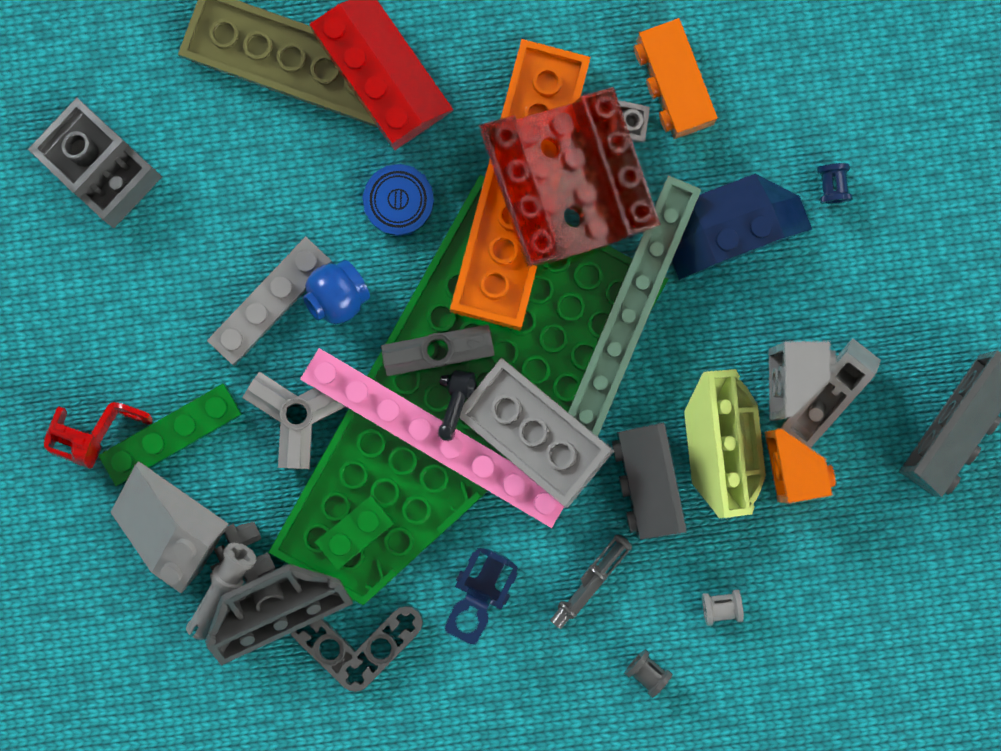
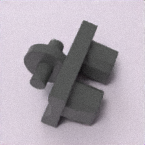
(246, 535)

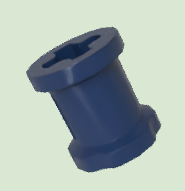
(827, 173)

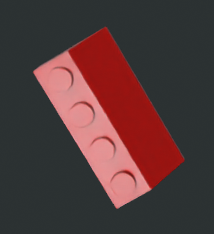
(381, 69)

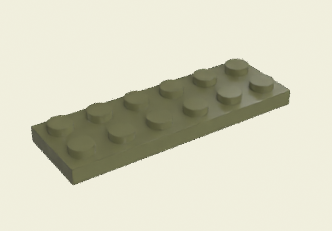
(268, 53)

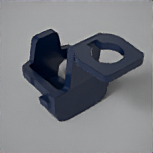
(480, 593)

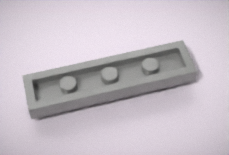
(267, 302)

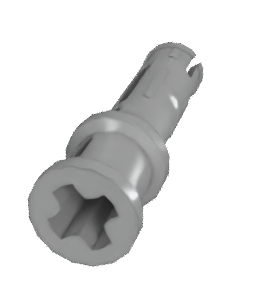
(224, 579)

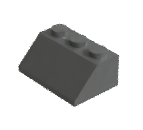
(649, 482)

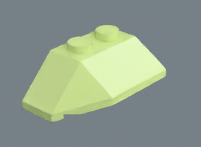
(725, 443)

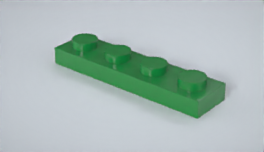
(171, 433)

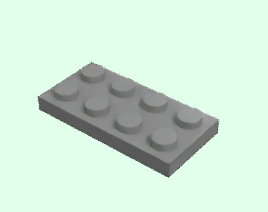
(535, 433)

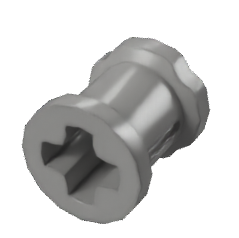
(722, 607)

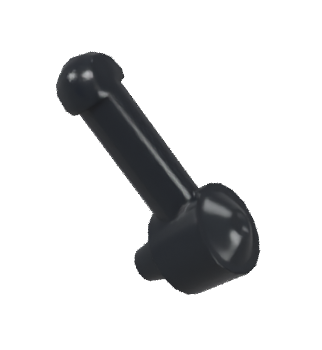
(460, 386)

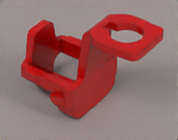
(84, 445)

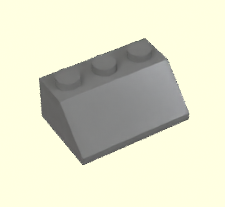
(796, 375)

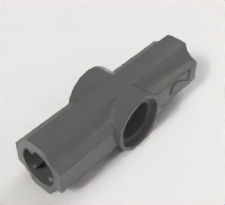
(413, 354)

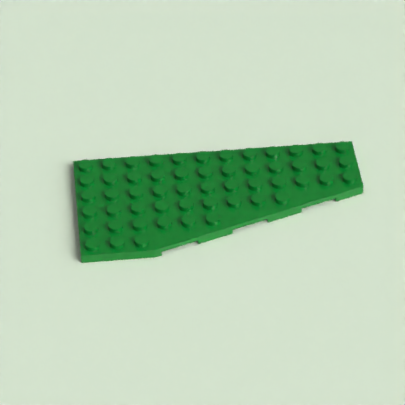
(416, 491)

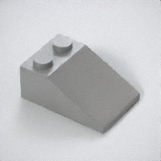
(166, 527)

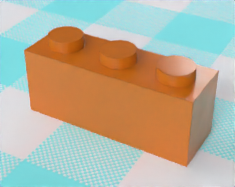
(675, 79)

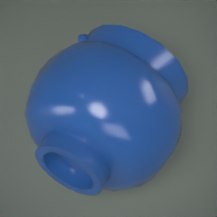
(335, 292)

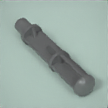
(591, 581)

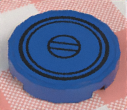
(398, 200)

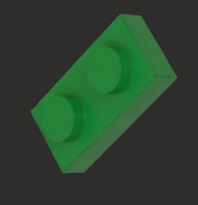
(354, 532)

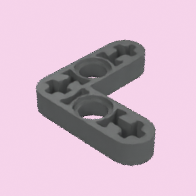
(349, 656)

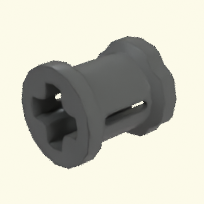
(648, 673)

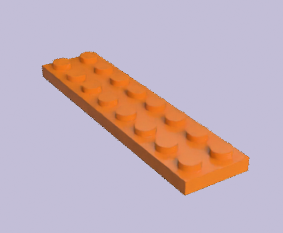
(493, 273)

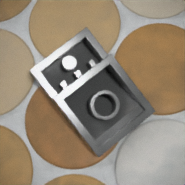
(95, 163)

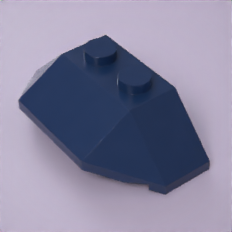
(737, 223)

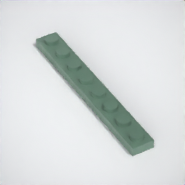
(633, 305)

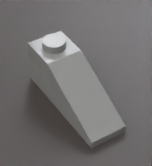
(853, 372)

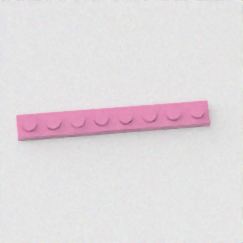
(421, 431)

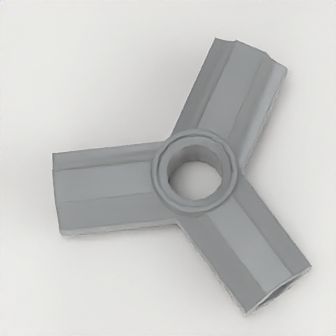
(275, 401)

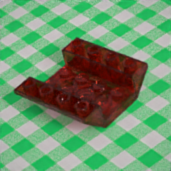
(591, 173)

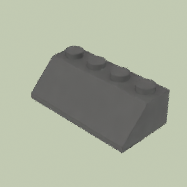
(958, 428)

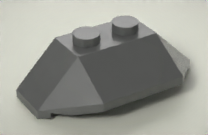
(272, 610)

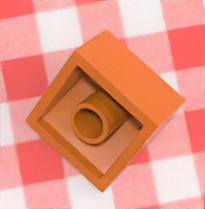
(797, 469)

